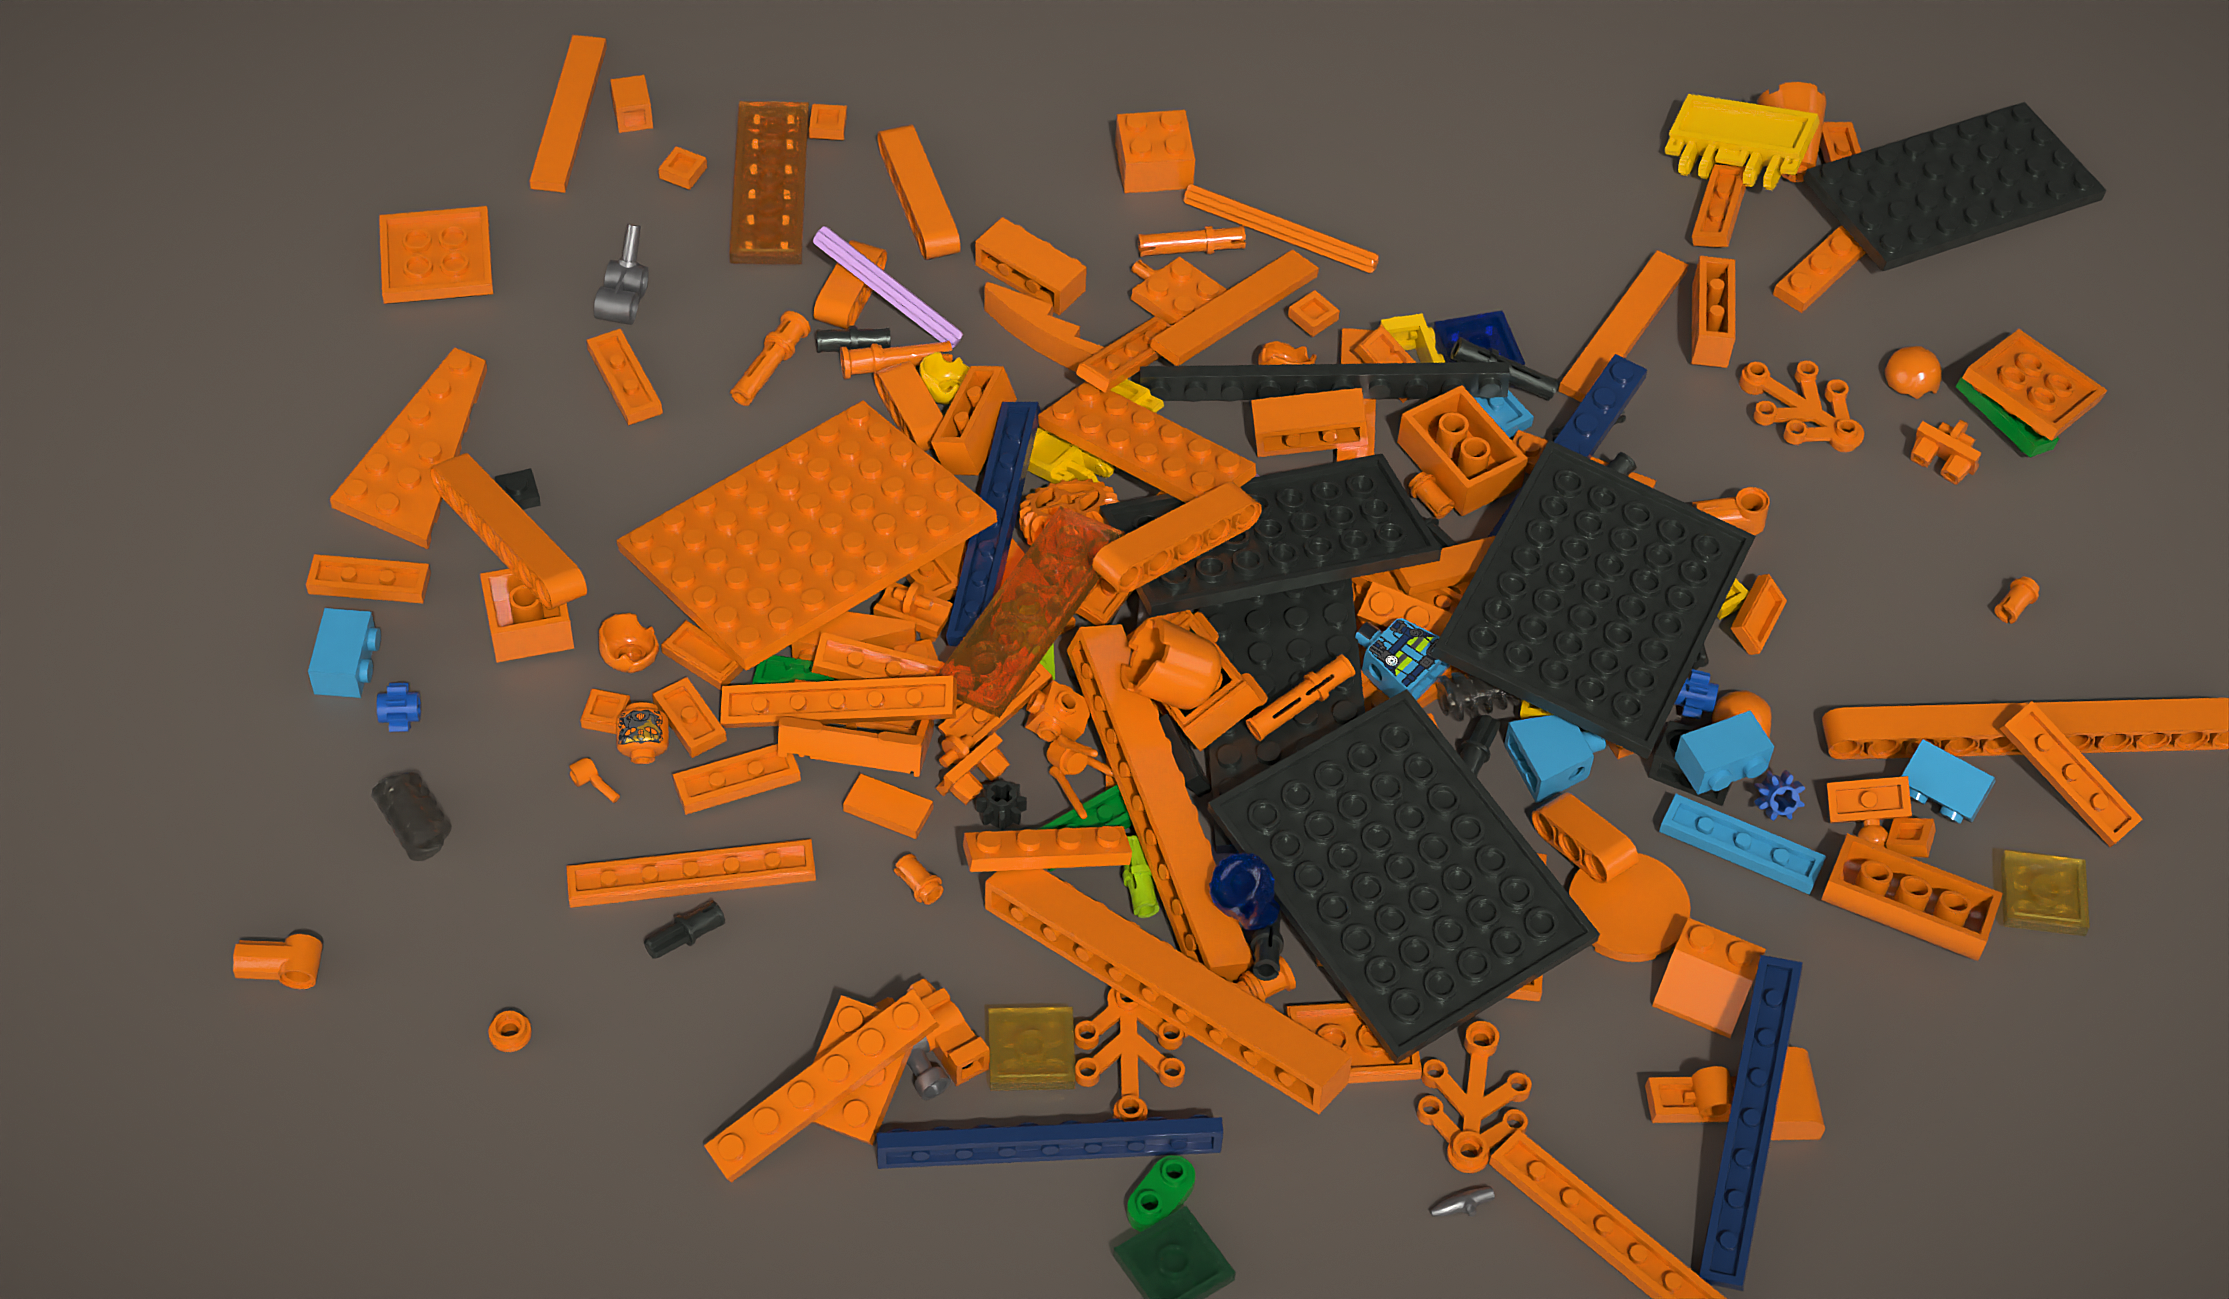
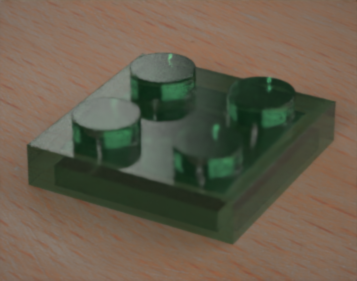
(1174, 1260)

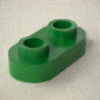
(1161, 1190)

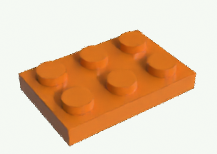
(864, 1109)

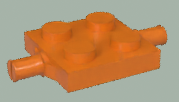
(1173, 290)

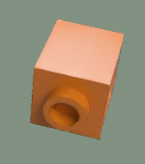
(631, 103)

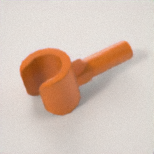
(585, 771)

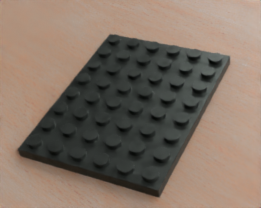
(1595, 598)
(1403, 875)

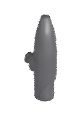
(1464, 1202)

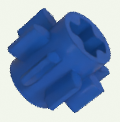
(1697, 695)
(398, 707)
(1779, 785)

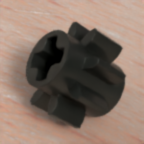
(1001, 804)

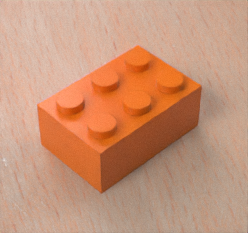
(1462, 450)

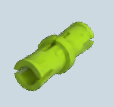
(1140, 882)

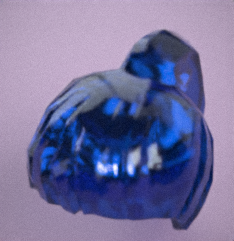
(1245, 890)

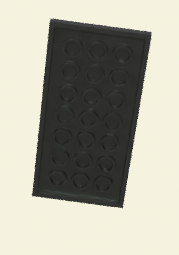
(1953, 185)
(1311, 531)
(1278, 643)

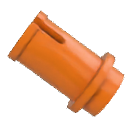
(1425, 488)
(2022, 592)
(926, 887)

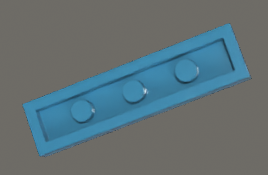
(1742, 843)

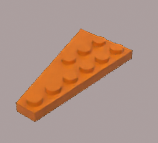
(393, 480)

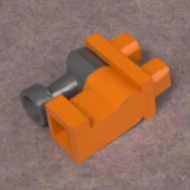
(951, 1043)

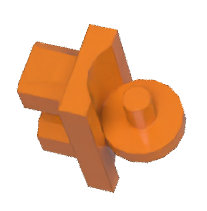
(1948, 444)
(915, 605)
(960, 778)

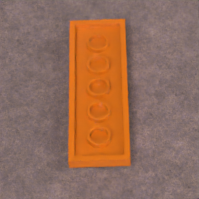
(1144, 443)

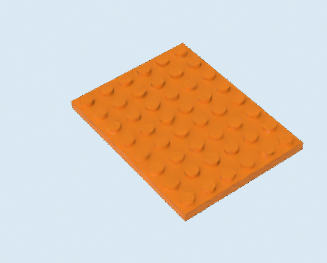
(805, 533)

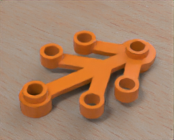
(1839, 430)
(1129, 1047)
(1473, 1104)

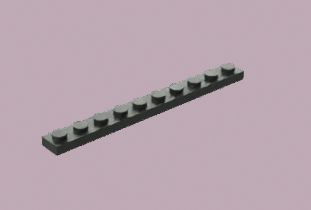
(1375, 379)

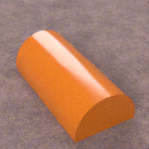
(1912, 897)

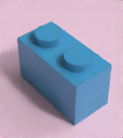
(343, 653)
(1724, 752)
(1947, 782)

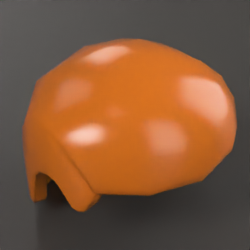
(1283, 354)
(1914, 371)
(627, 644)
(1740, 702)

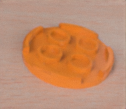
(1635, 911)

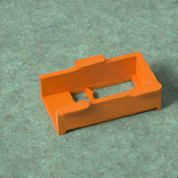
(1226, 705)
(859, 748)

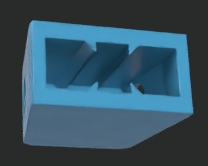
(1551, 753)

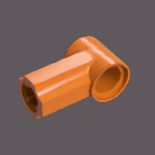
(1744, 511)
(290, 962)

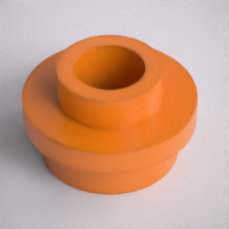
(506, 1022)

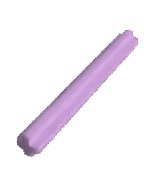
(887, 286)

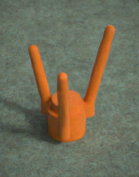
(1071, 759)

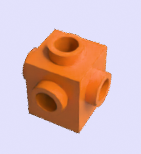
(1057, 712)

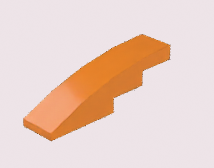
(1035, 326)

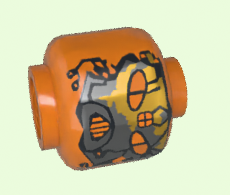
(642, 732)

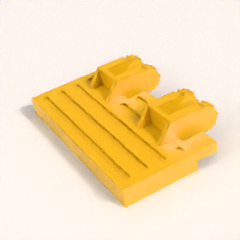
(1733, 130)
(1059, 459)

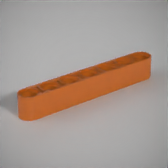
(508, 531)

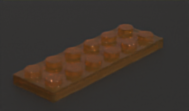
(769, 183)
(1028, 611)

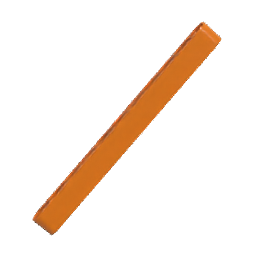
(1976, 731)

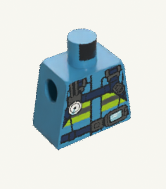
(1400, 658)

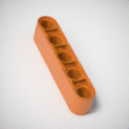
(918, 192)
(1176, 537)

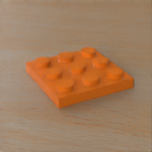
(435, 254)
(2034, 384)

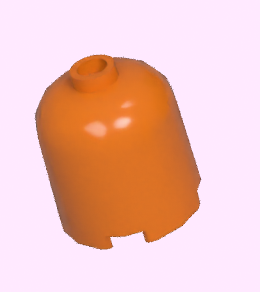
(1172, 665)

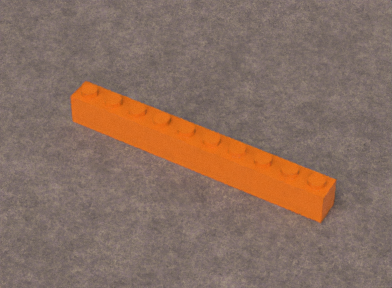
(1157, 803)
(1171, 985)

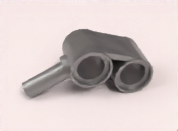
(623, 283)

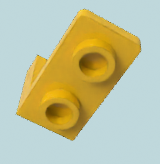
(1413, 333)

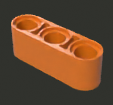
(844, 293)
(909, 403)
(1585, 837)

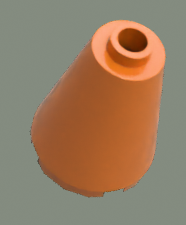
(1804, 98)

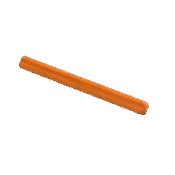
(1281, 228)

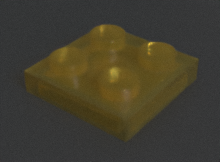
(2044, 893)
(1031, 1048)

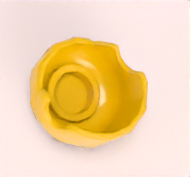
(942, 377)

